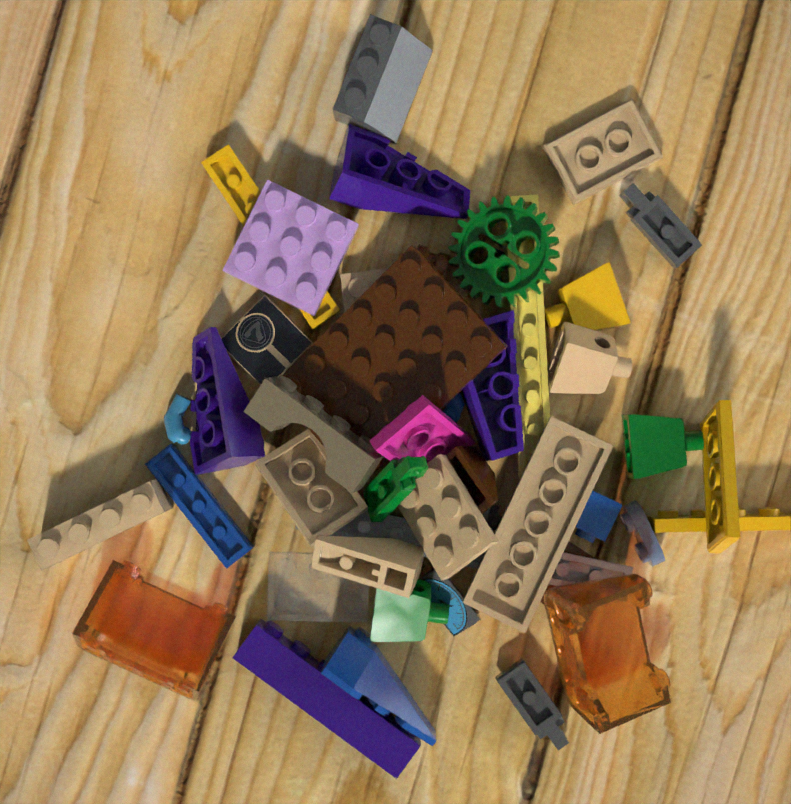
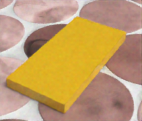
(720, 478)

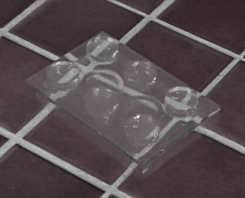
(309, 594)

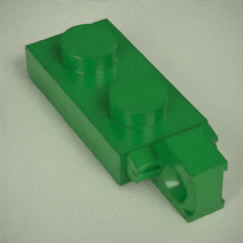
(393, 486)

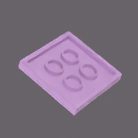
(291, 247)

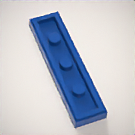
(199, 505)

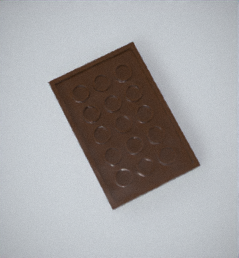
(393, 346)

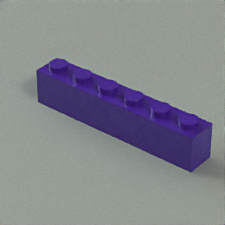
(298, 677)

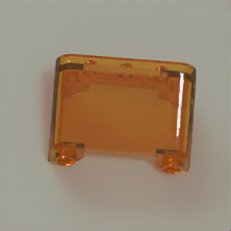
(153, 631)
(605, 650)

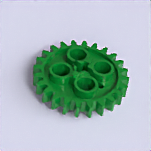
(521, 226)

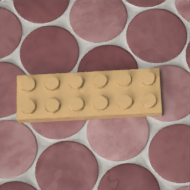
(537, 524)

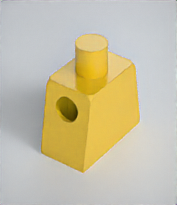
(590, 302)

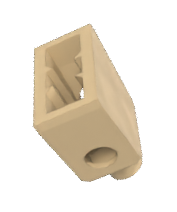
(584, 361)

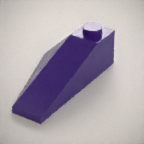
(382, 179)
(223, 432)

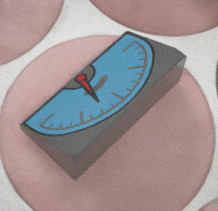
(445, 591)

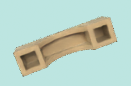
(99, 524)

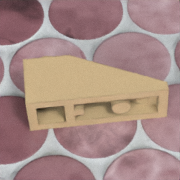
(370, 561)

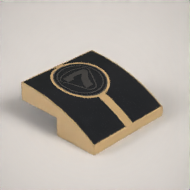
(265, 341)

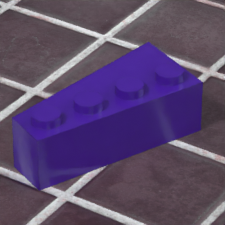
(494, 397)

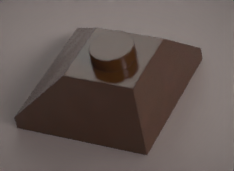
(475, 475)

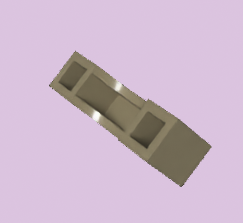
(348, 456)

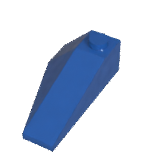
(363, 670)

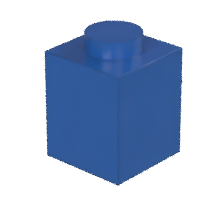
(597, 517)

